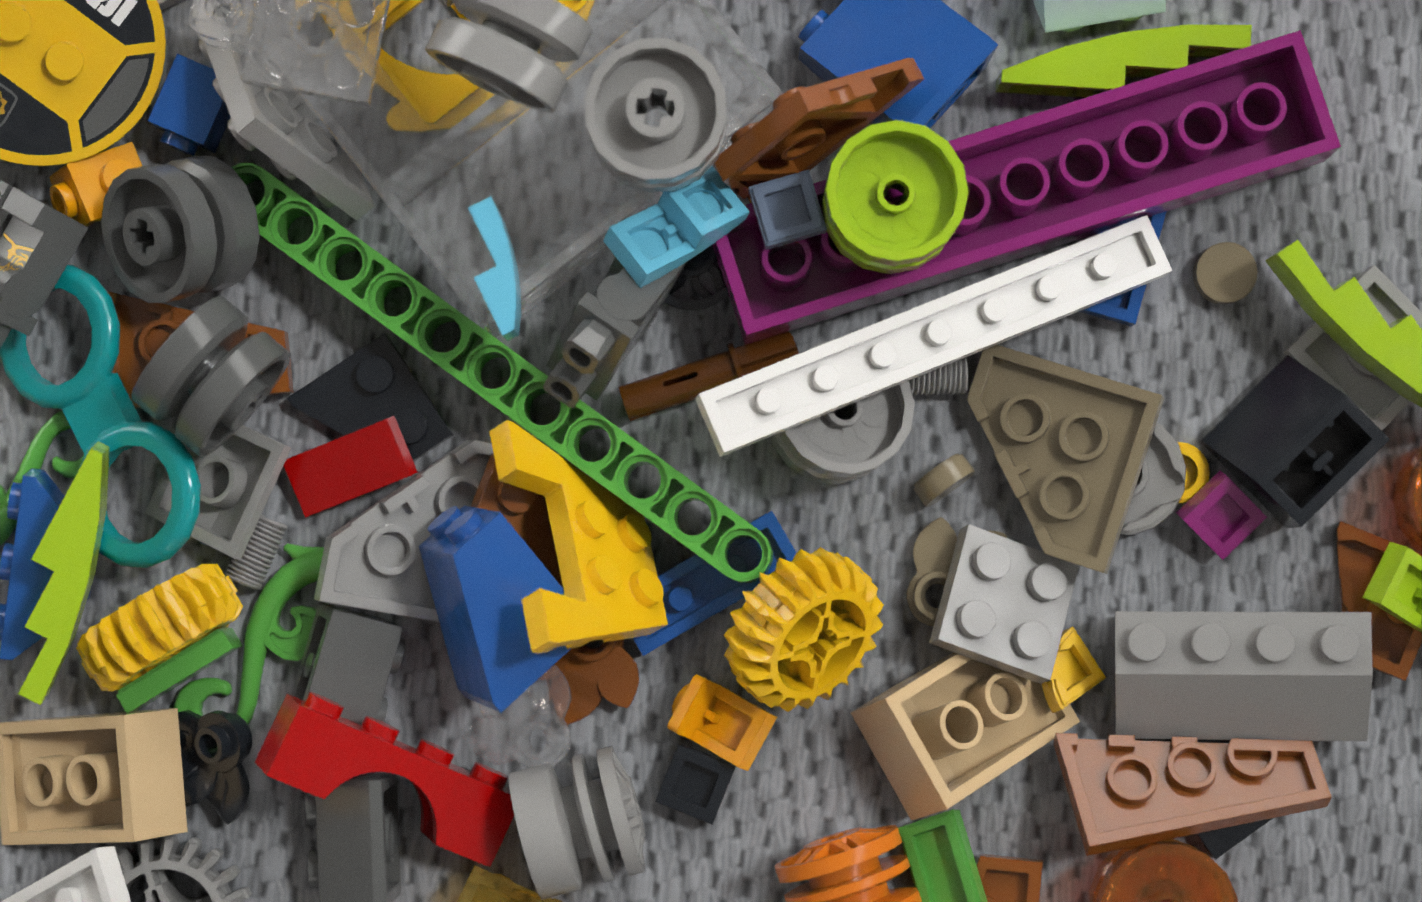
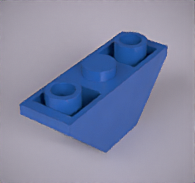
(33, 506)

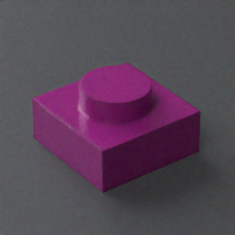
(1221, 514)

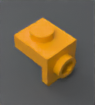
(81, 185)
(720, 721)

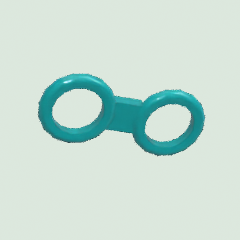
(103, 412)

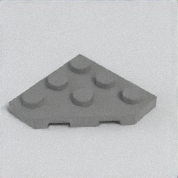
(287, 132)
(377, 554)

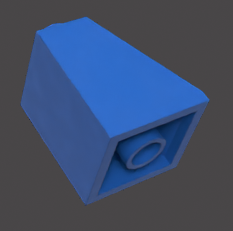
(883, 31)
(477, 583)

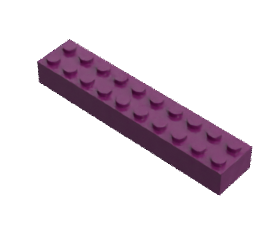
(1064, 180)

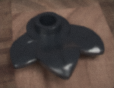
(213, 759)

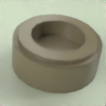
(1225, 273)
(943, 479)

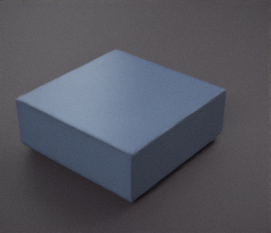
(787, 209)

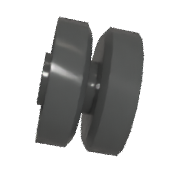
(180, 228)
(210, 375)

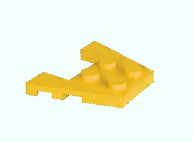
(598, 547)

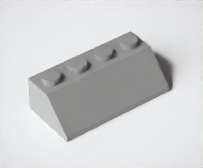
(1243, 675)

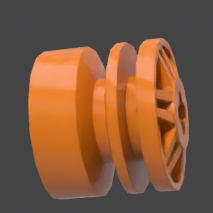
(848, 868)

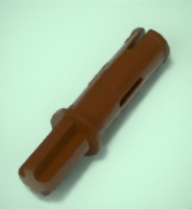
(685, 382)

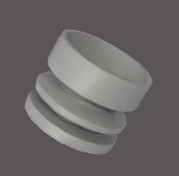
(577, 822)

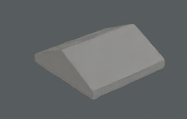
(233, 489)

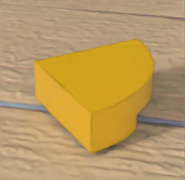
(1073, 672)

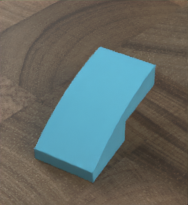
(675, 228)
(501, 283)

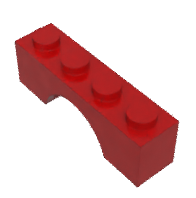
(321, 750)

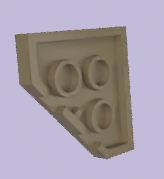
(1066, 448)

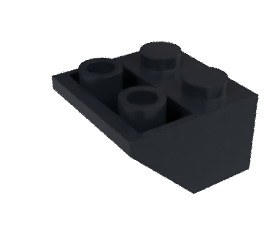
(1294, 442)

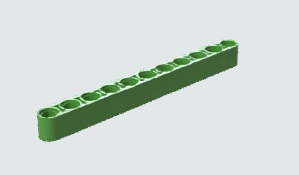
(476, 347)

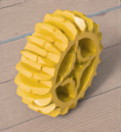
(158, 626)
(803, 629)

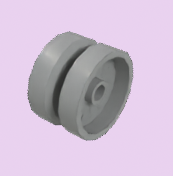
(510, 47)
(651, 77)
(849, 449)

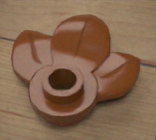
(598, 674)

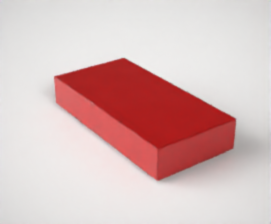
(350, 466)

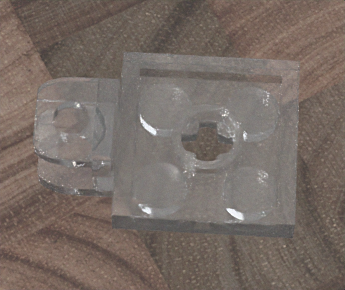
(282, 56)

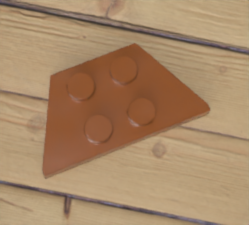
(812, 124)

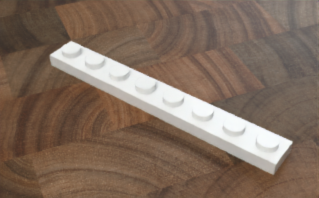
(931, 335)

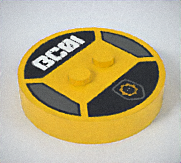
(75, 75)

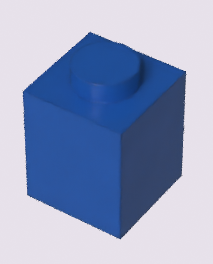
(190, 108)

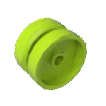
(932, 198)

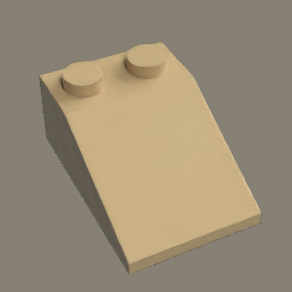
(956, 730)
(92, 778)

